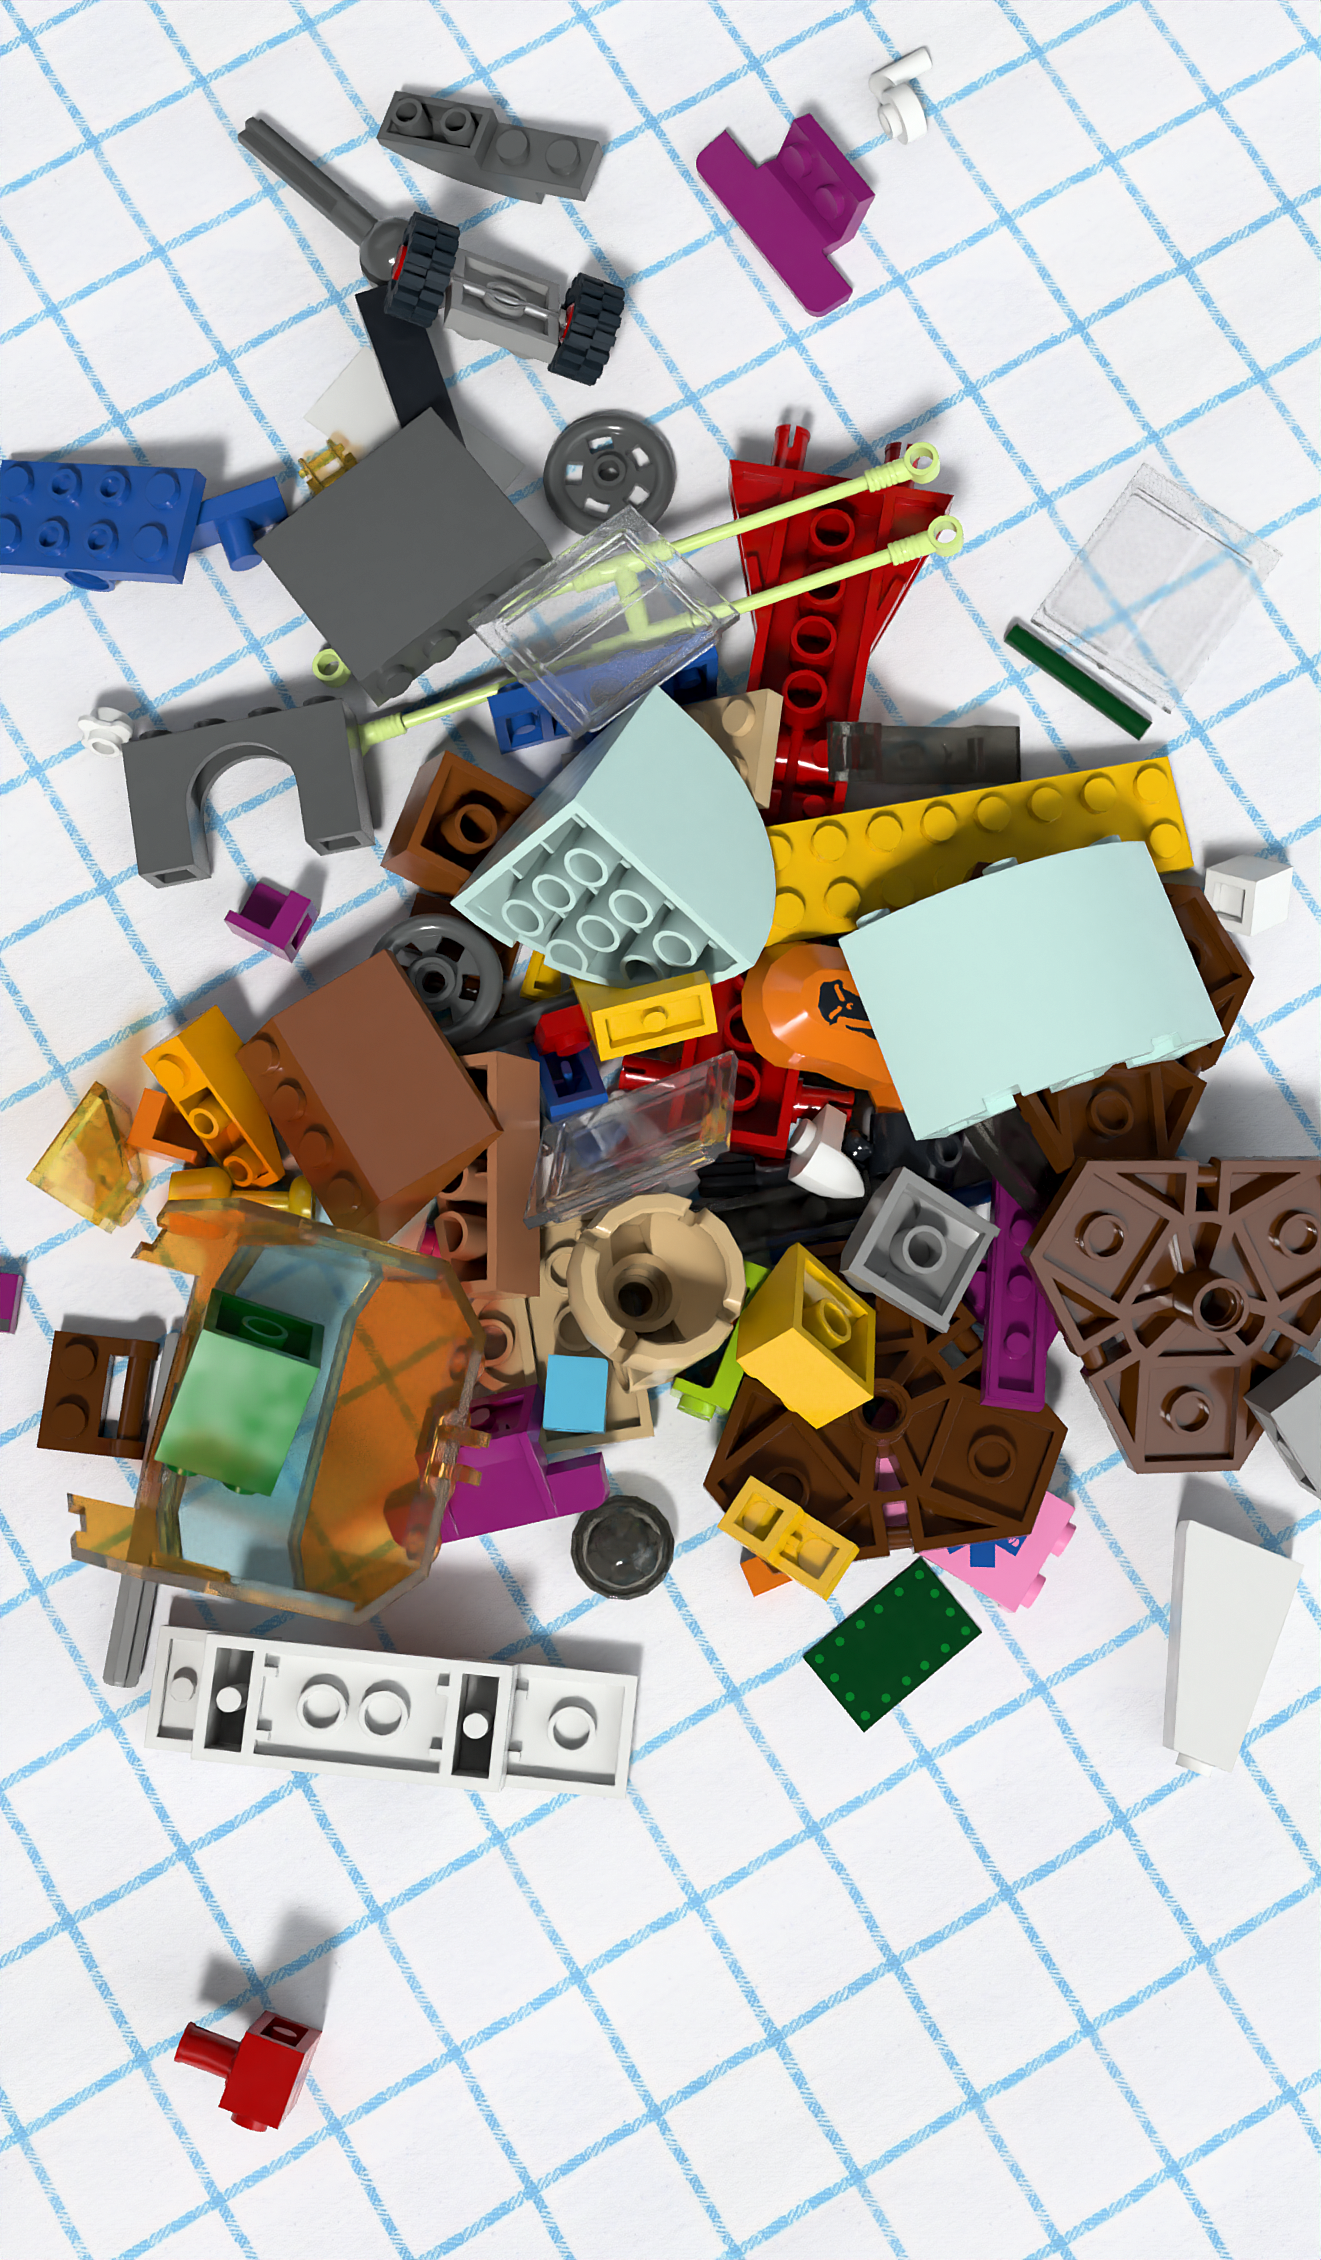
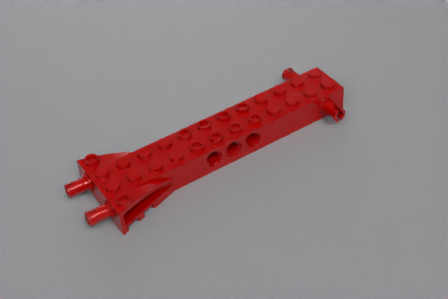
(817, 659)

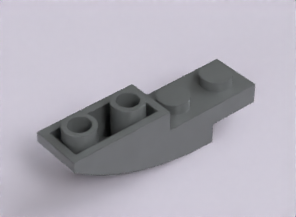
(492, 155)

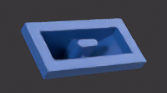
(568, 1083)

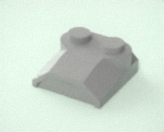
(916, 1248)

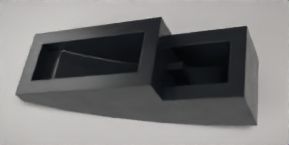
(405, 363)

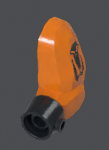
(812, 1019)

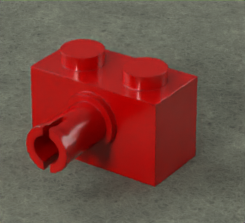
(260, 2072)

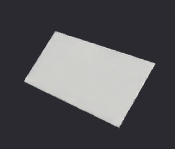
(361, 418)

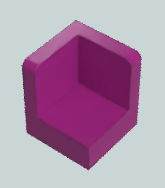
(274, 921)

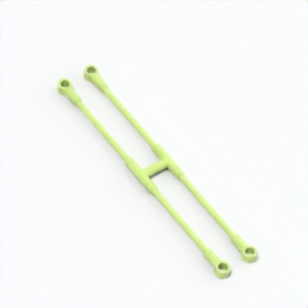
(897, 552)

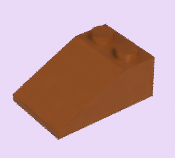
(451, 823)

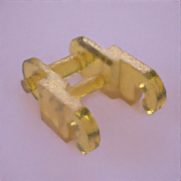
(333, 452)

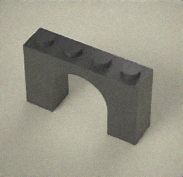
(174, 773)

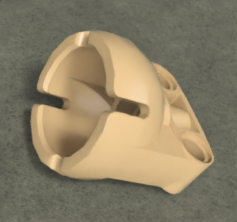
(679, 1268)

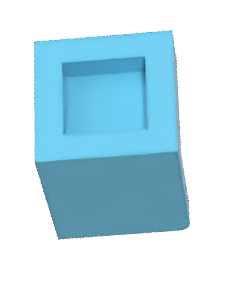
(576, 1394)

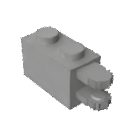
(1290, 1414)

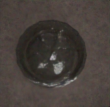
(622, 1547)

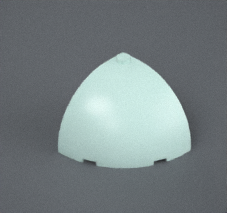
(634, 859)

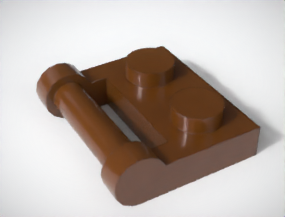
(80, 1392)

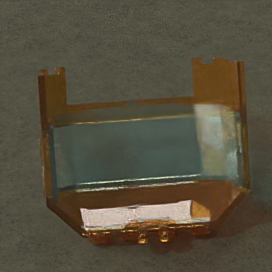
(374, 1446)

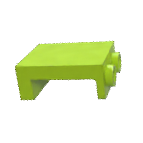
(718, 1398)

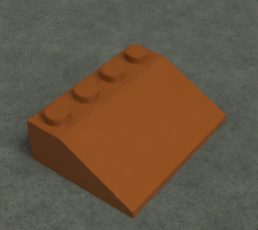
(369, 1097)

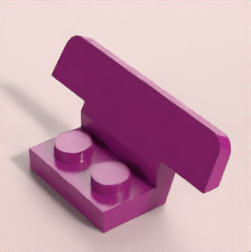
(793, 208)
(516, 1476)

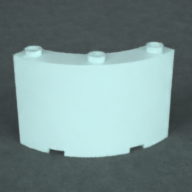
(1028, 983)

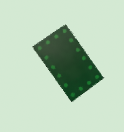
(892, 1645)

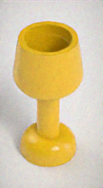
(216, 1183)

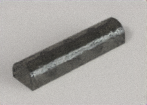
(787, 1216)

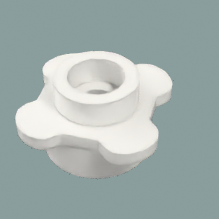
(106, 731)

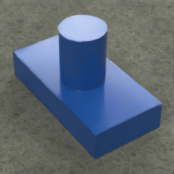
(233, 519)

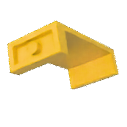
(646, 1014)

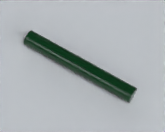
(1078, 682)

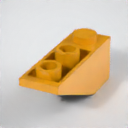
(217, 1099)

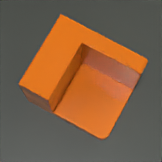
(165, 1133)

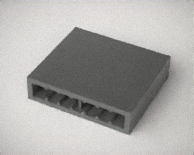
(403, 555)

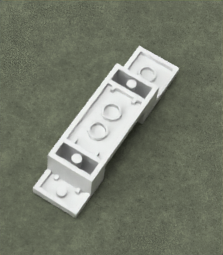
(390, 1714)

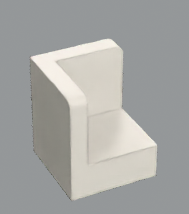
(1249, 893)

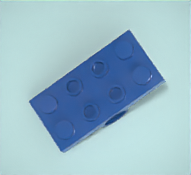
(98, 522)
(524, 722)

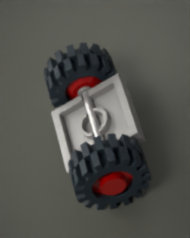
(503, 303)

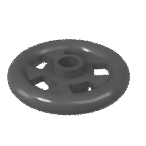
(626, 436)
(476, 960)

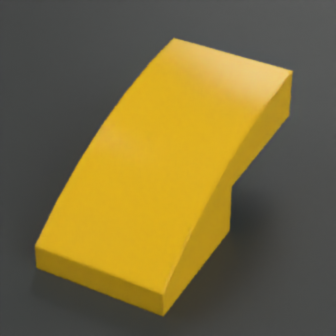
(788, 1538)

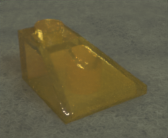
(92, 1164)

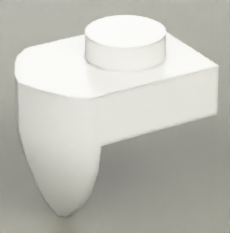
(818, 1159)

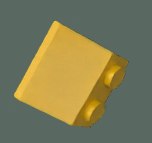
(809, 1339)

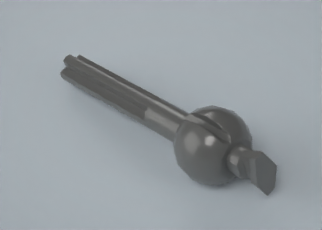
(375, 237)

